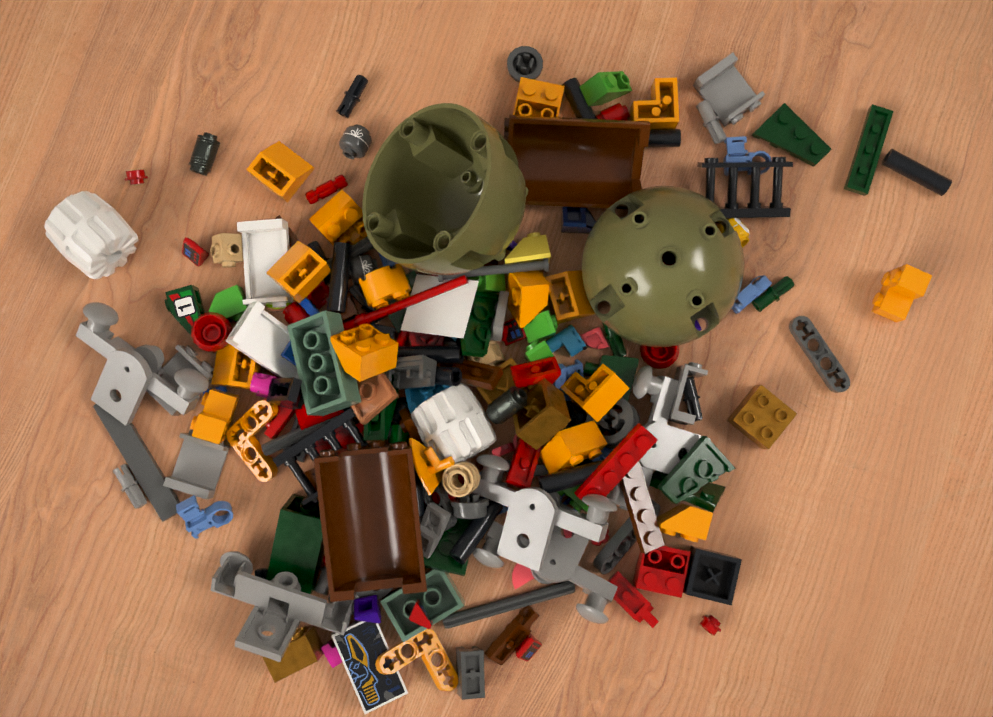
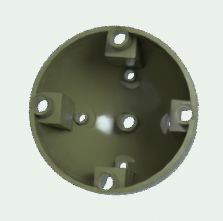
(444, 192)
(661, 296)

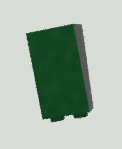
(298, 543)

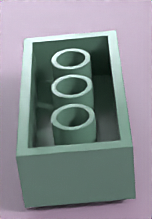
(324, 381)

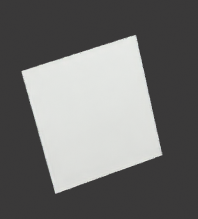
(442, 314)

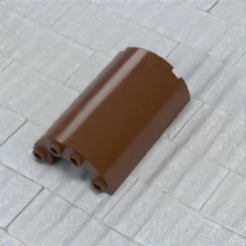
(578, 158)
(370, 519)

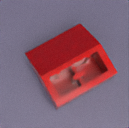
(662, 571)

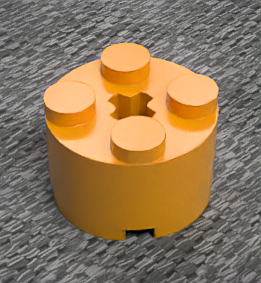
(385, 285)

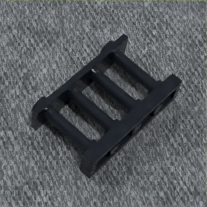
(753, 208)
(308, 446)

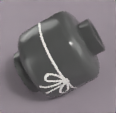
(355, 141)
(361, 266)

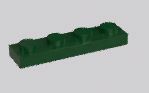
(868, 150)

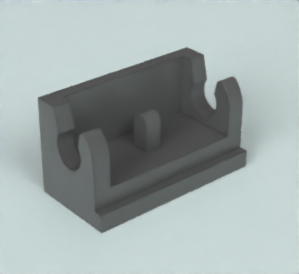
(413, 372)
(470, 672)

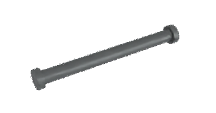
(502, 269)

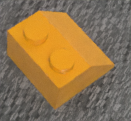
(527, 295)

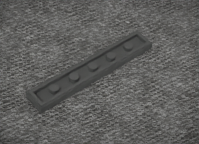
(141, 464)

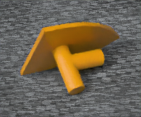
(428, 465)

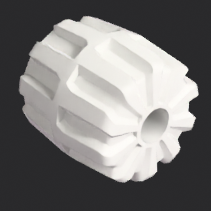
(90, 234)
(454, 424)

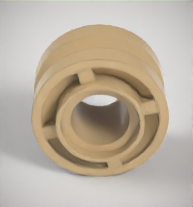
(452, 484)

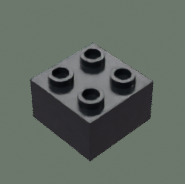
(712, 575)

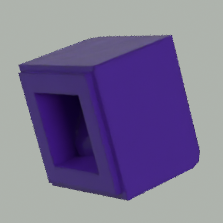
(367, 609)

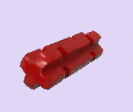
(326, 189)

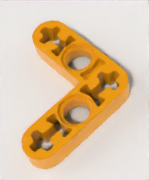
(248, 440)
(426, 652)

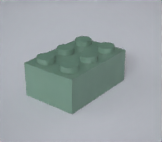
(439, 602)

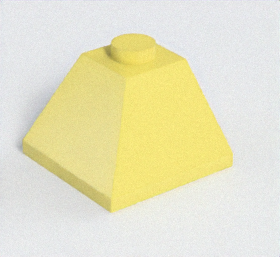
(530, 249)

